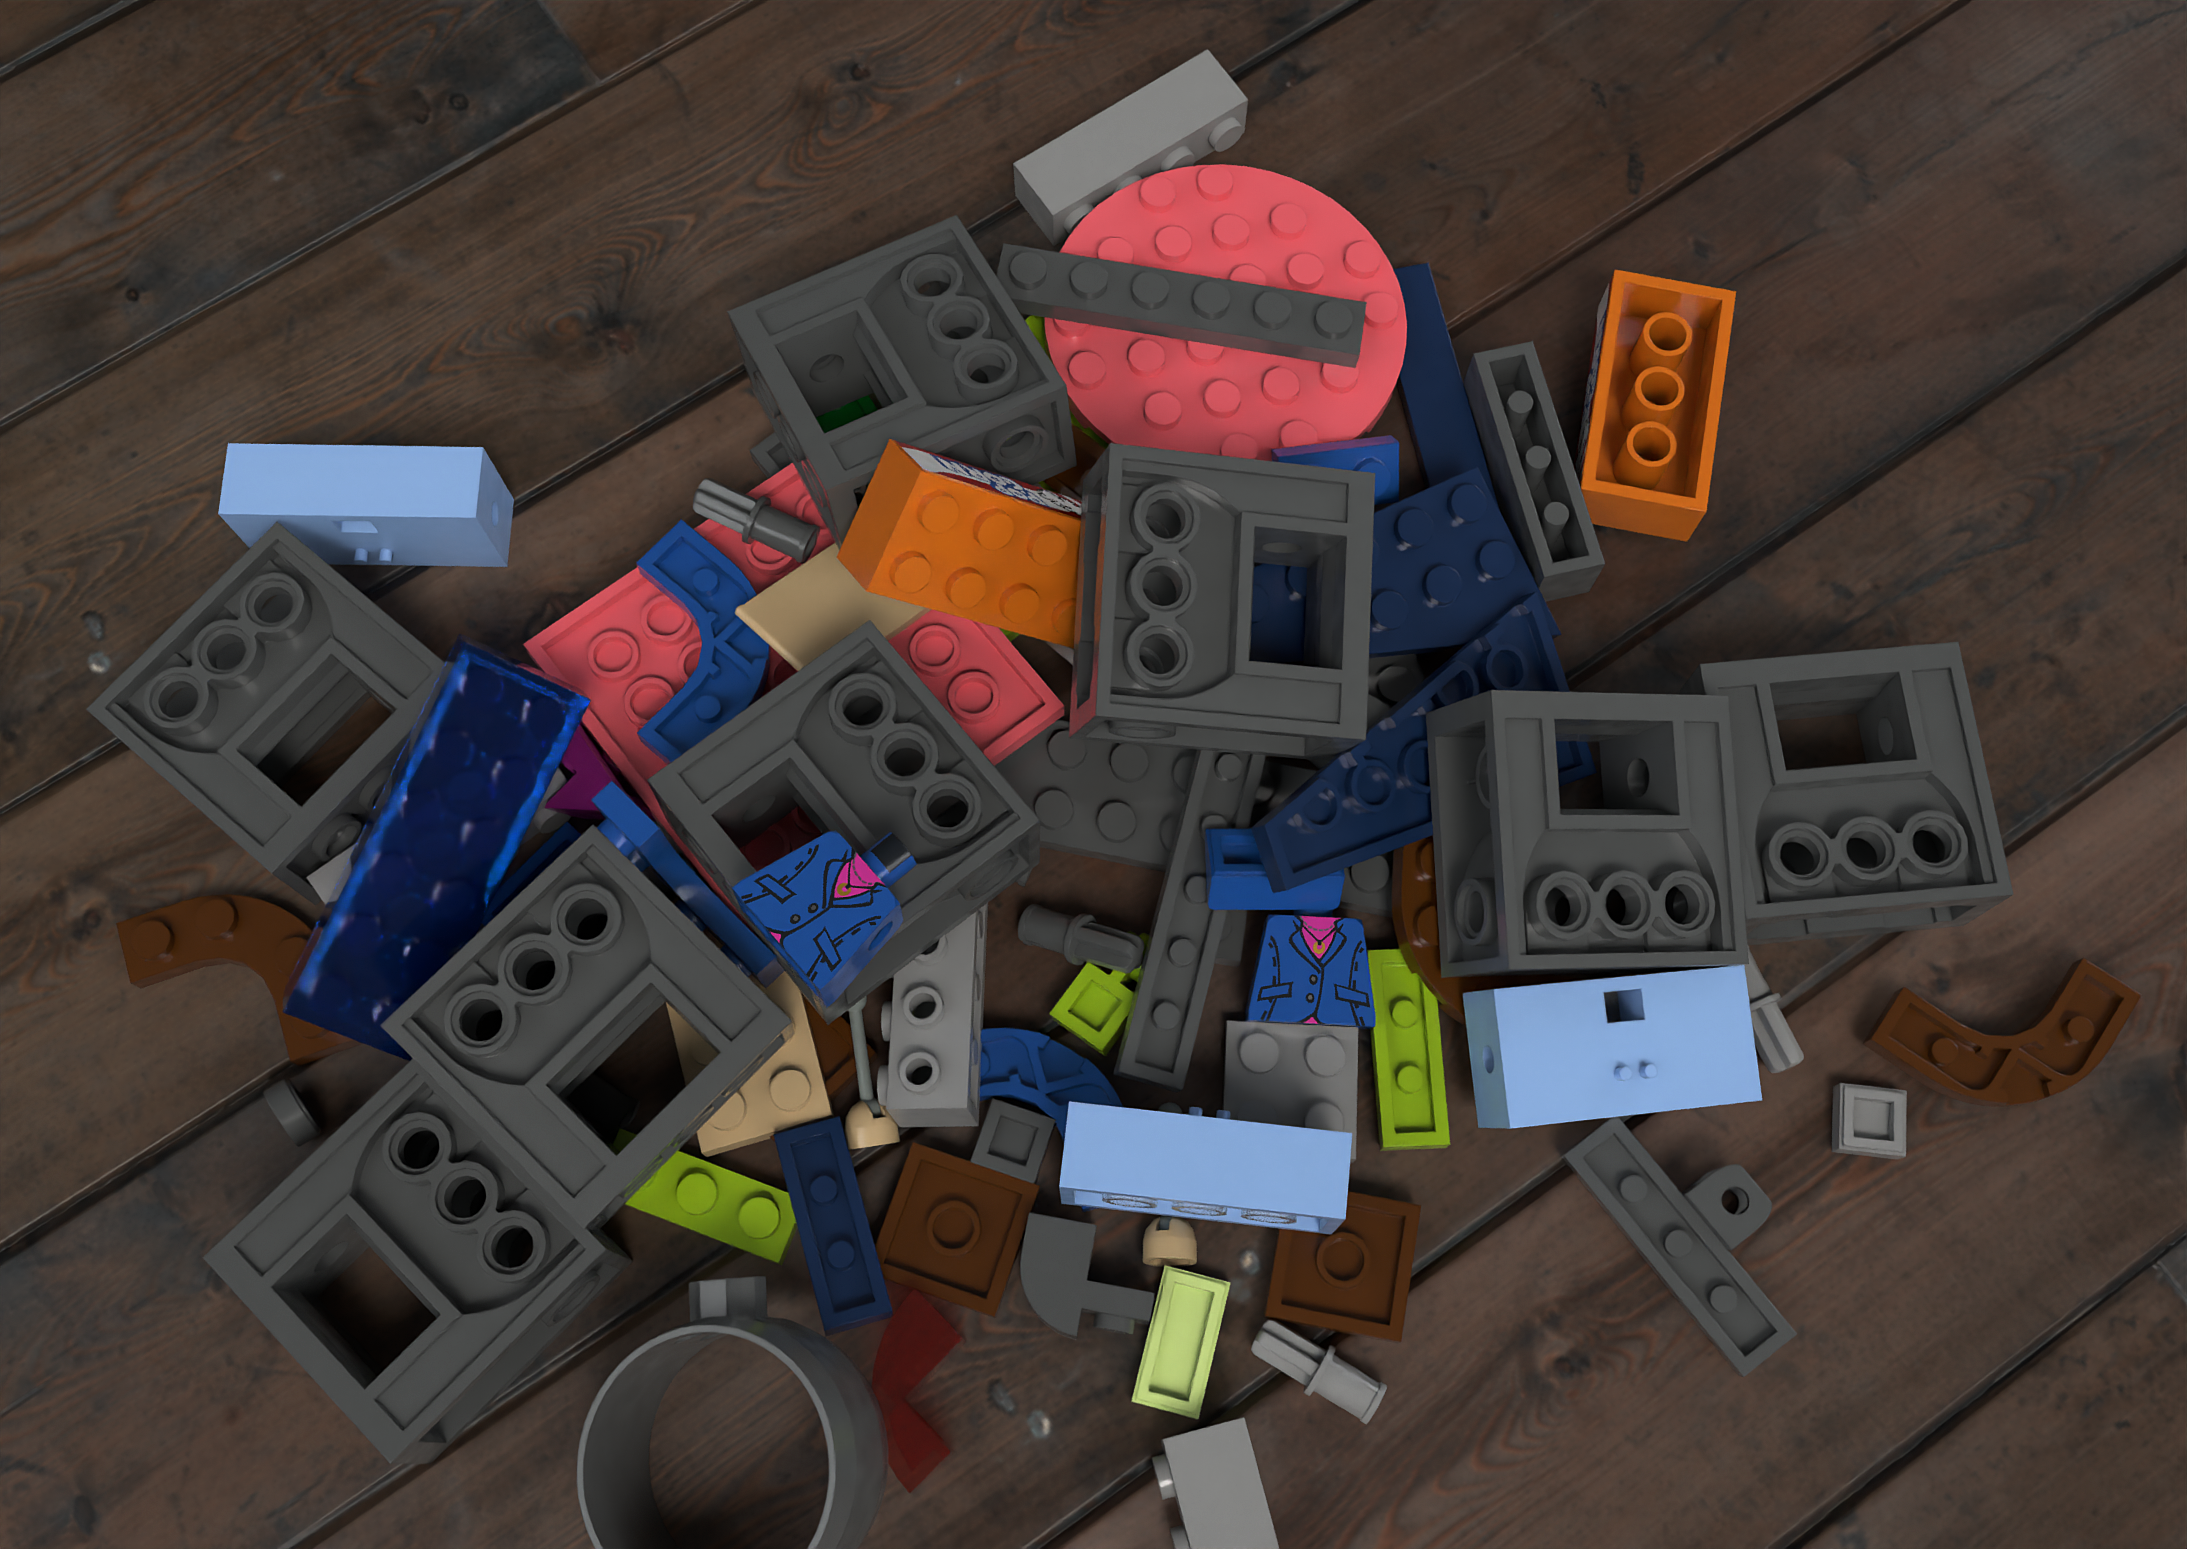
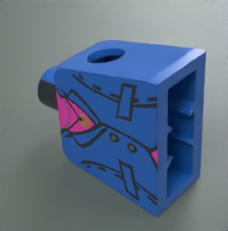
(828, 907)
(1312, 972)

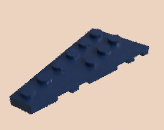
(1437, 577)
(1380, 789)

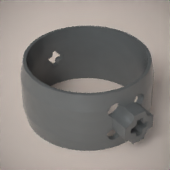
(617, 1432)

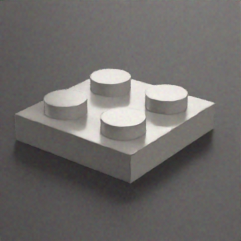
(1292, 1075)

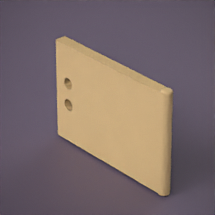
(819, 608)

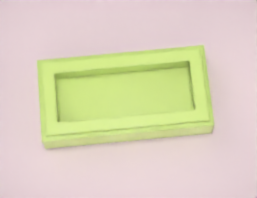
(1181, 1342)

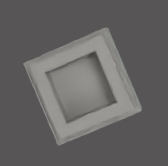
(1869, 1121)

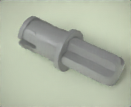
(1771, 1032)
(1318, 1369)

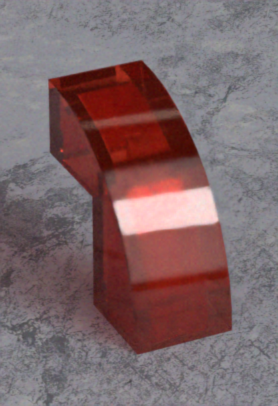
(909, 1355)

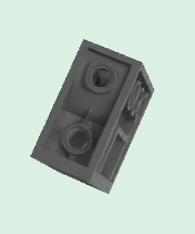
(945, 364)
(1188, 541)
(267, 696)
(865, 757)
(1869, 842)
(1658, 843)
(567, 1029)
(420, 1215)

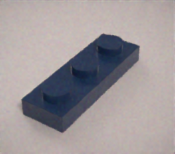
(833, 1226)

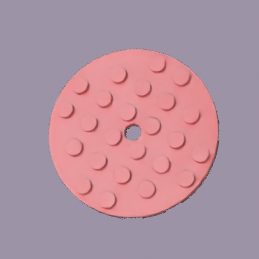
(1216, 397)

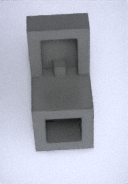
(1057, 1286)

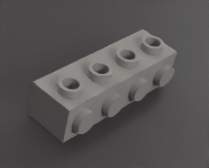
(937, 1032)

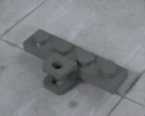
(1688, 1238)

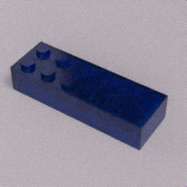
(435, 841)

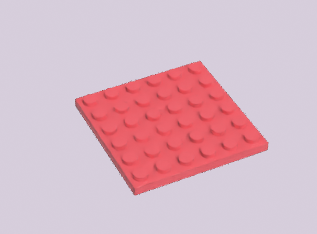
(639, 649)

